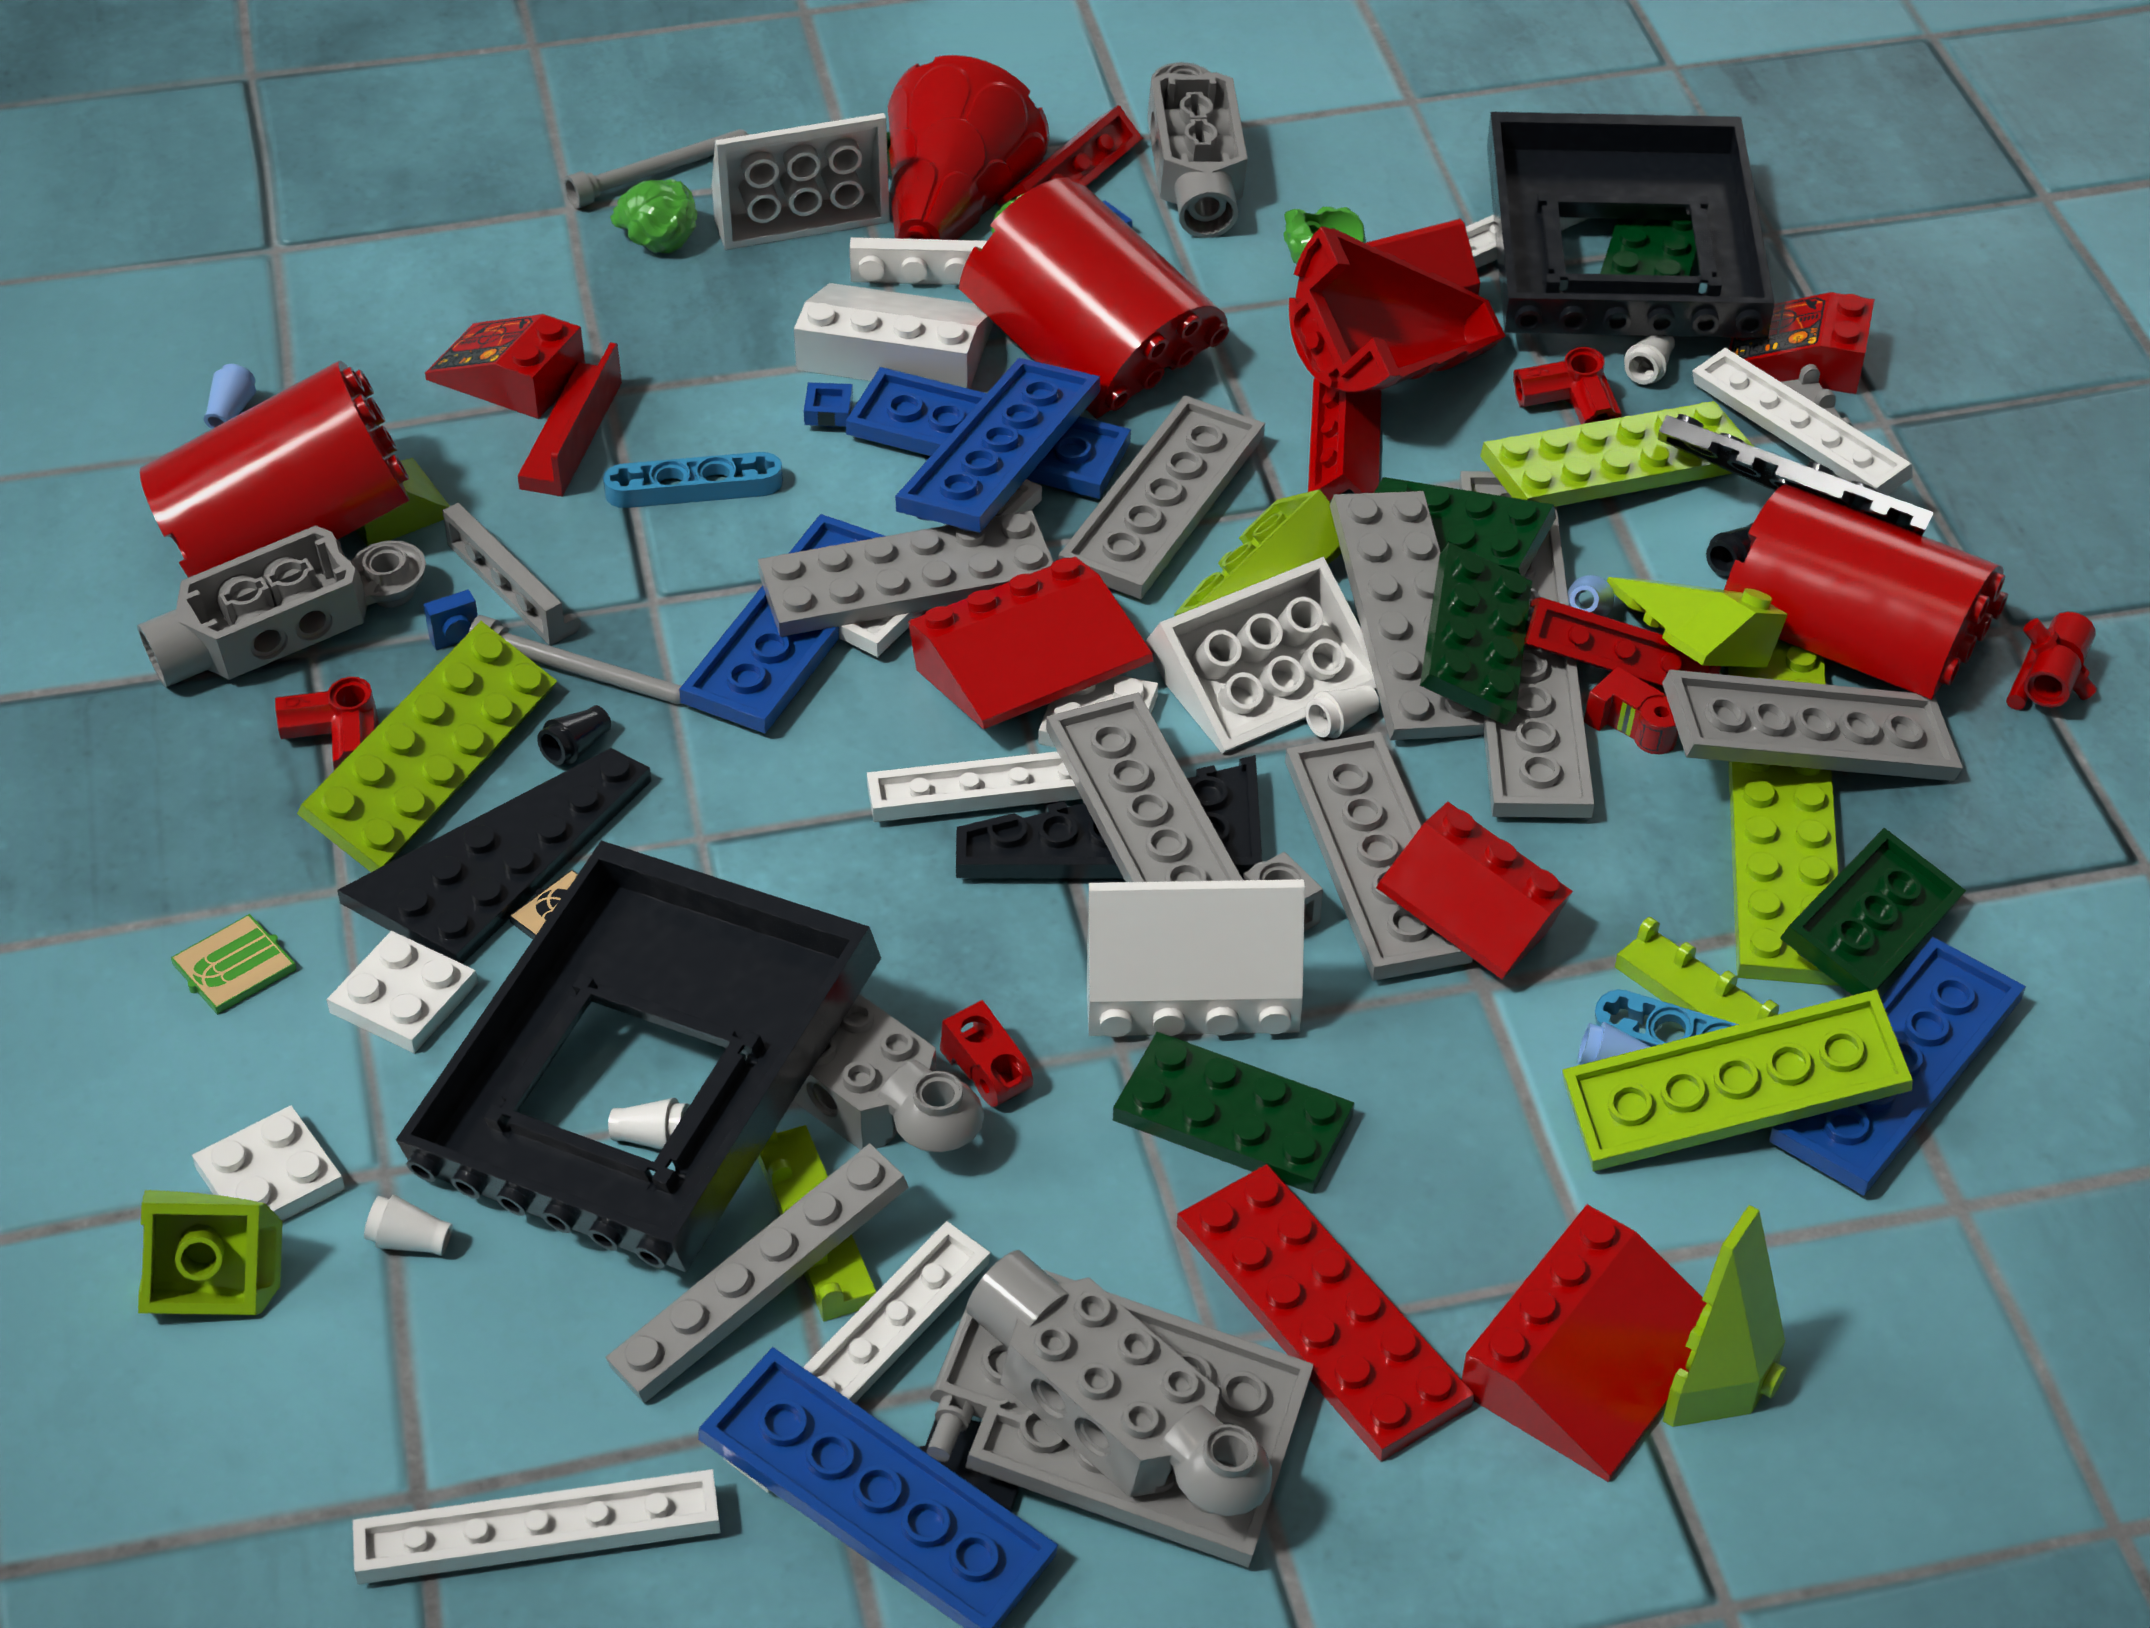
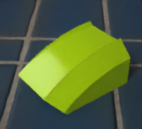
(208, 1254)

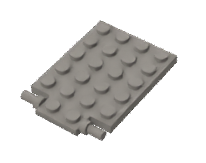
(1257, 1392)

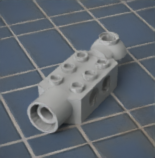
(1197, 146)
(276, 603)
(885, 1082)
(1116, 1389)

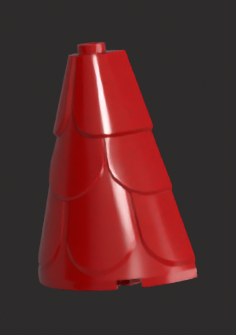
(958, 144)
(1378, 320)

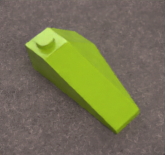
(1279, 540)
(1705, 622)
(1736, 1336)

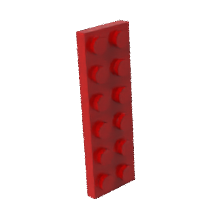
(1325, 1312)

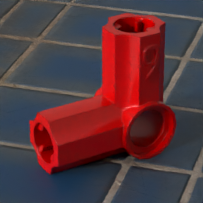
(1576, 379)
(343, 710)

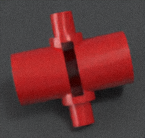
(2054, 662)

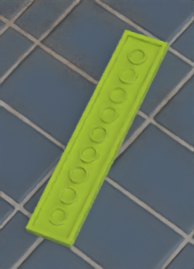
(1779, 842)

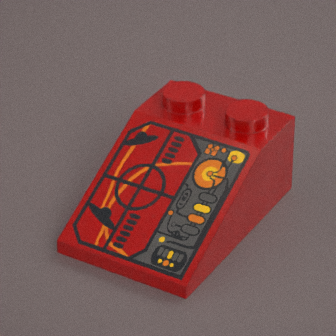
(1814, 330)
(512, 362)

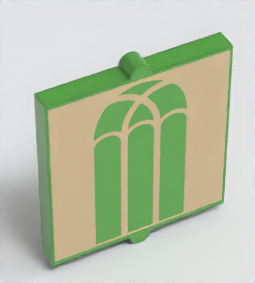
(233, 964)

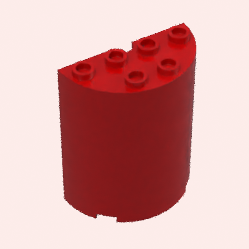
(1088, 293)
(278, 470)
(1869, 590)

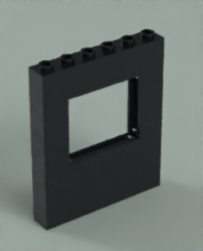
(1627, 170)
(677, 954)

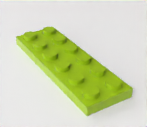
(1602, 457)
(427, 748)
(1736, 1080)

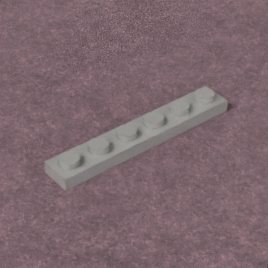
(756, 1273)

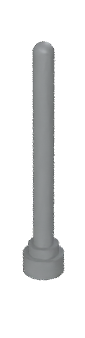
(584, 187)
(586, 666)

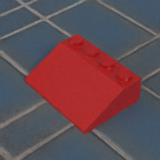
(1026, 642)
(1587, 1344)

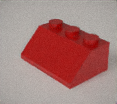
(1438, 250)
(1475, 890)

